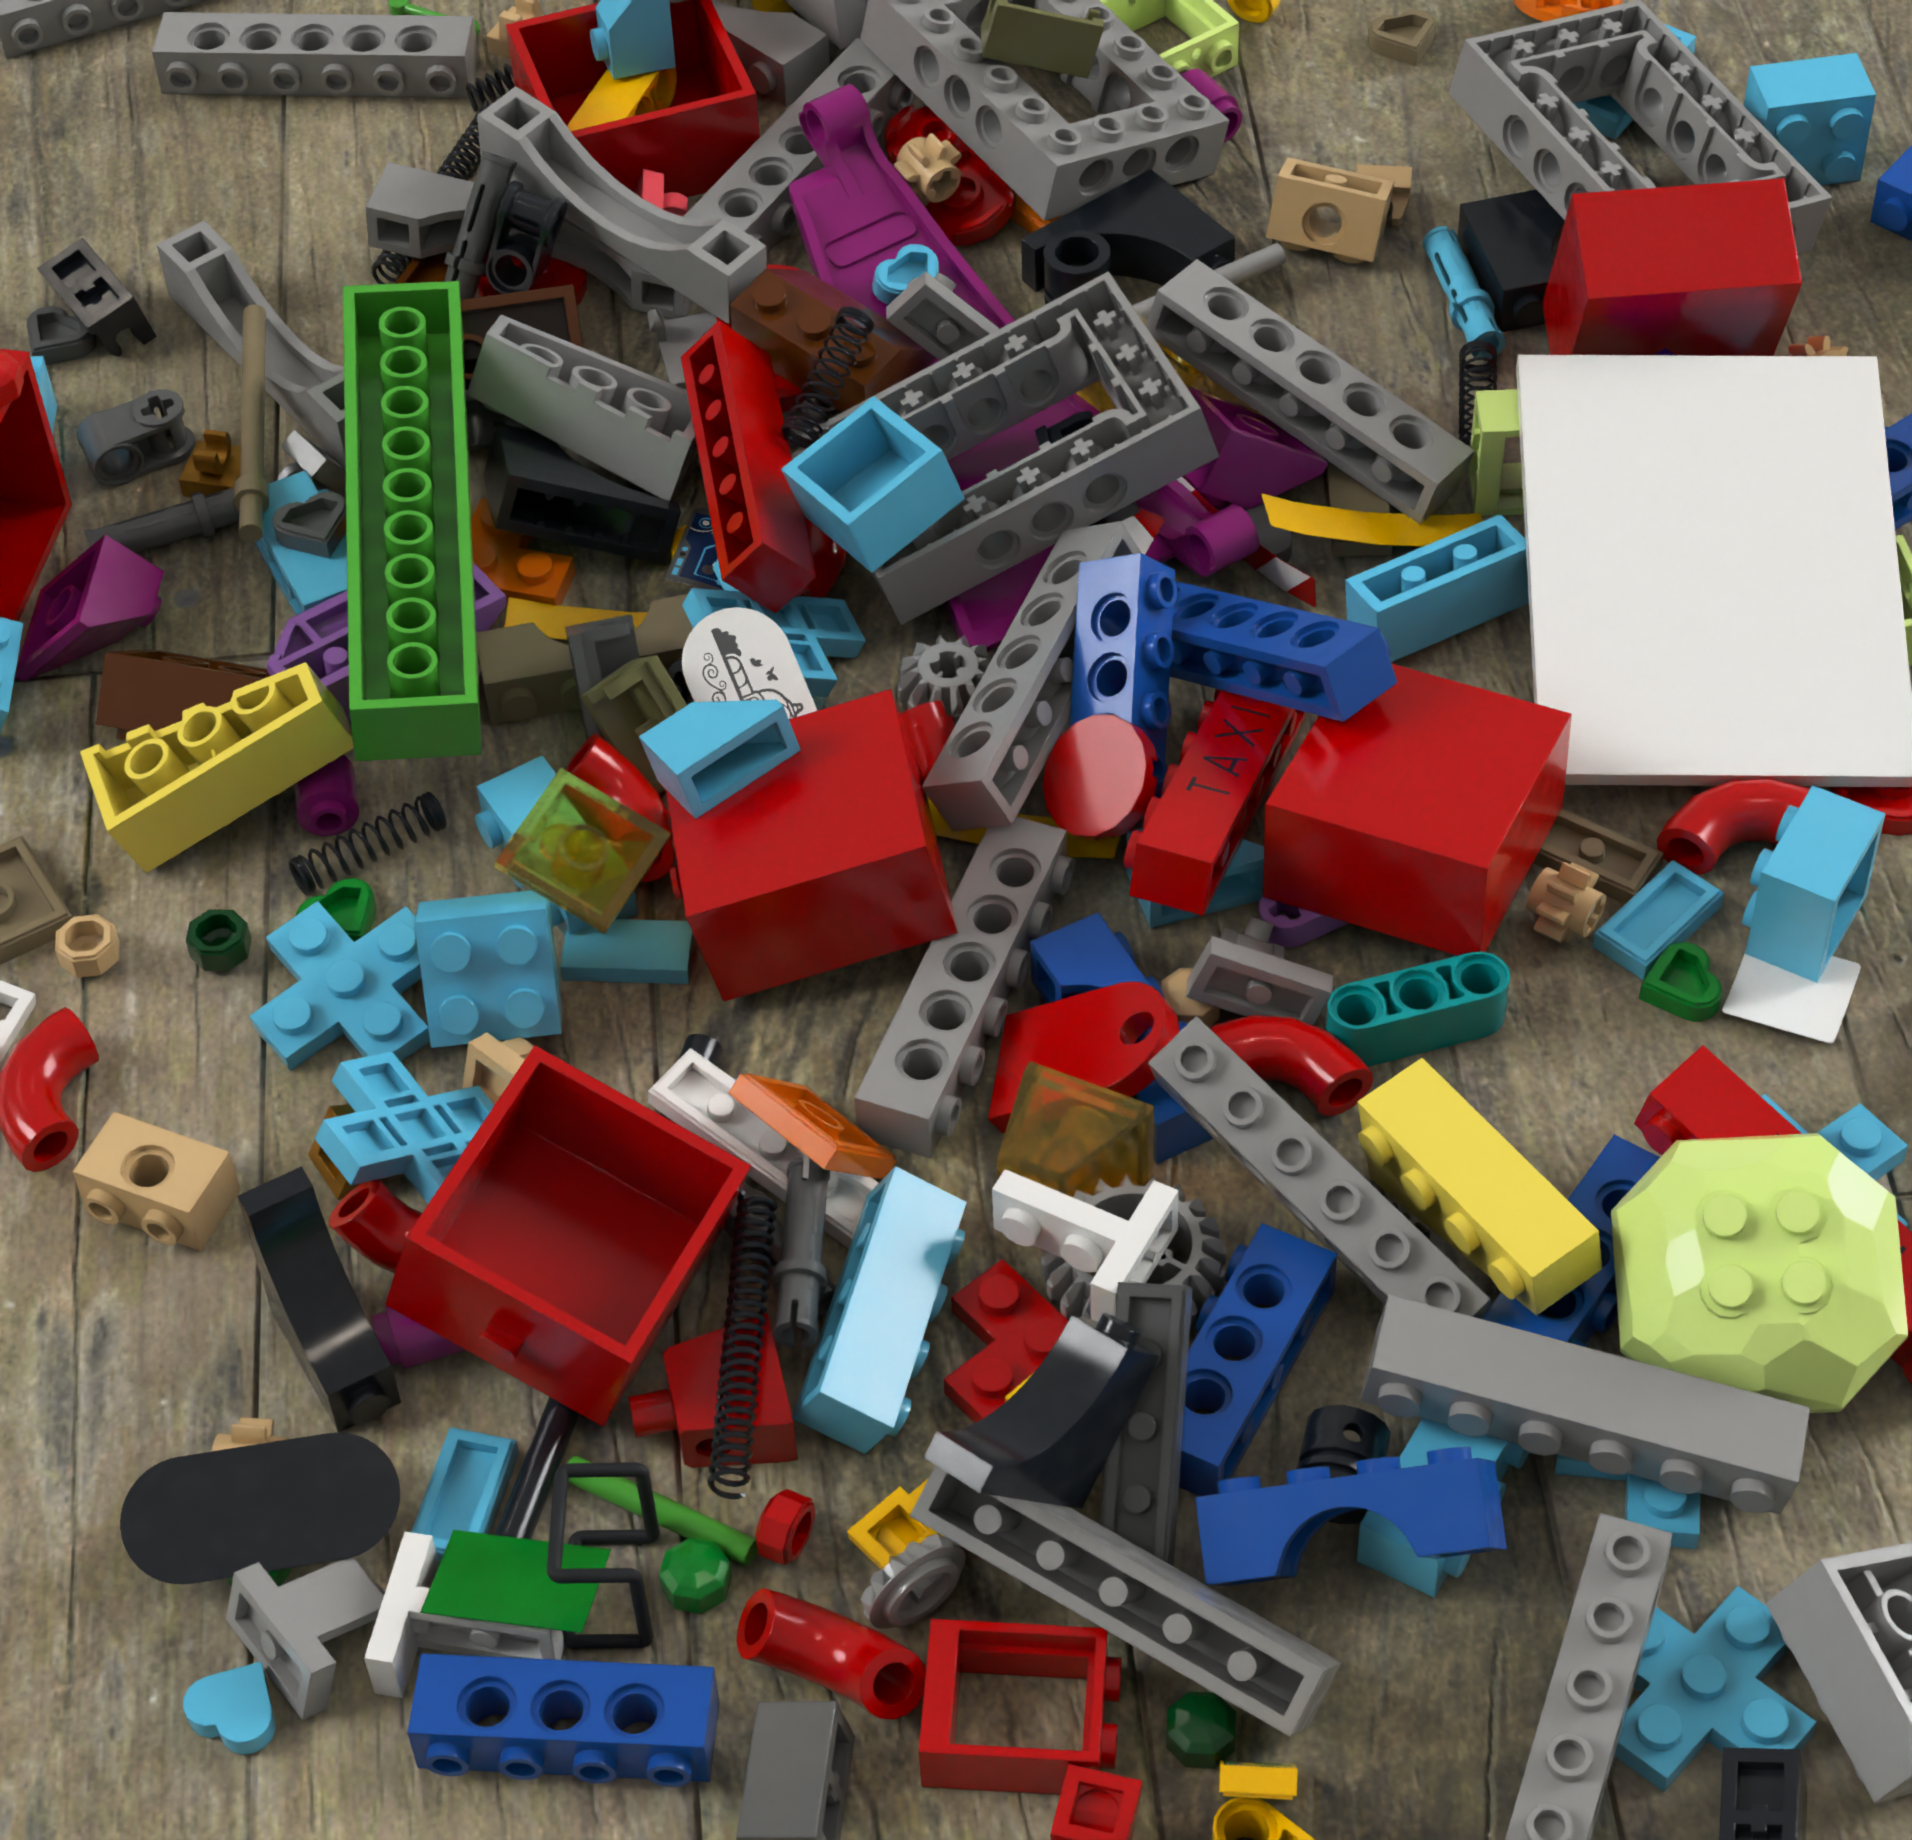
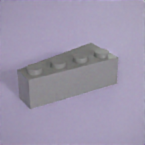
(588, 404)

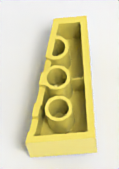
(215, 764)
(1475, 1188)

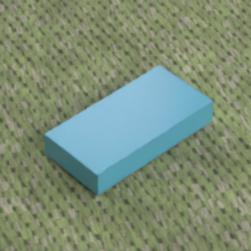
(1657, 917)
(630, 952)
(466, 1486)

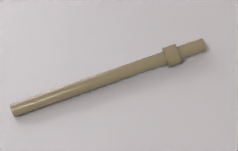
(251, 488)

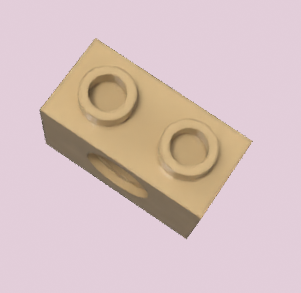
(1358, 199)
(156, 1181)

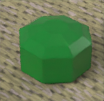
(695, 1575)

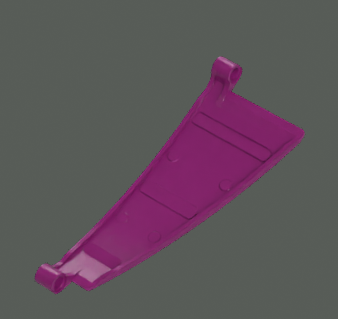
(863, 214)

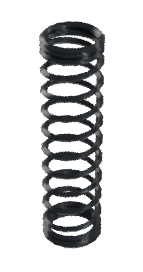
(1463, 364)
(792, 422)
(431, 810)

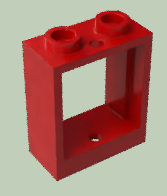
(1020, 1651)

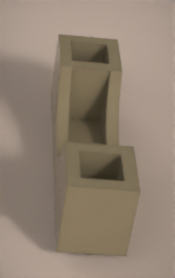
(534, 676)

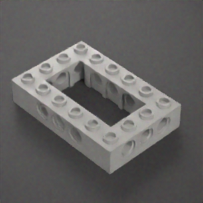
(1524, 89)
(1054, 165)
(1064, 485)

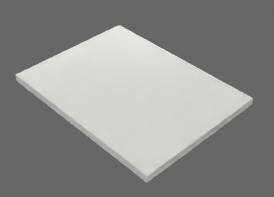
(1715, 569)

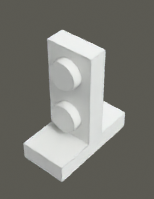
(1088, 1235)
(403, 1628)

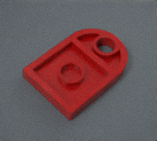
(1087, 1039)

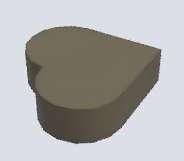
(1402, 37)

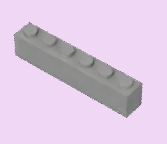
(1586, 1405)
(1137, 1599)

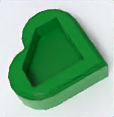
(349, 904)
(1683, 983)

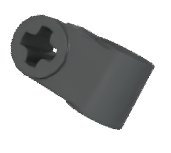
(132, 441)

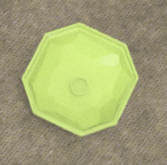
(1761, 1268)

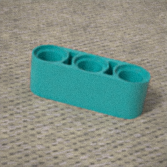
(1421, 1007)

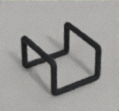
(604, 1575)

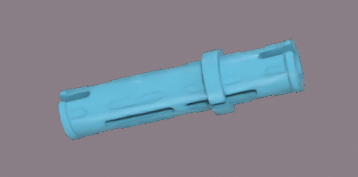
(1469, 306)

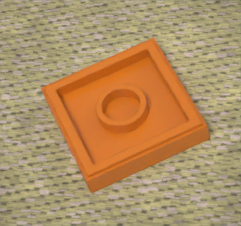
(813, 1126)

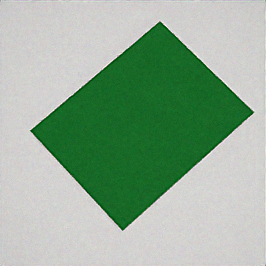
(509, 1583)

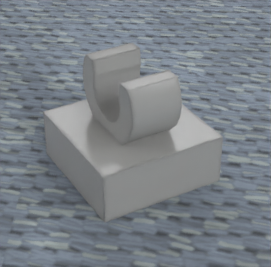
(316, 461)

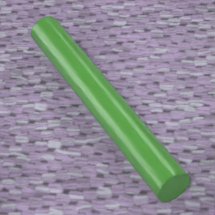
(670, 1515)

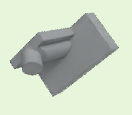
(937, 316)
(1253, 977)
(291, 1621)

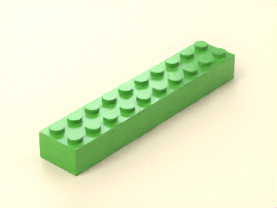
(409, 524)

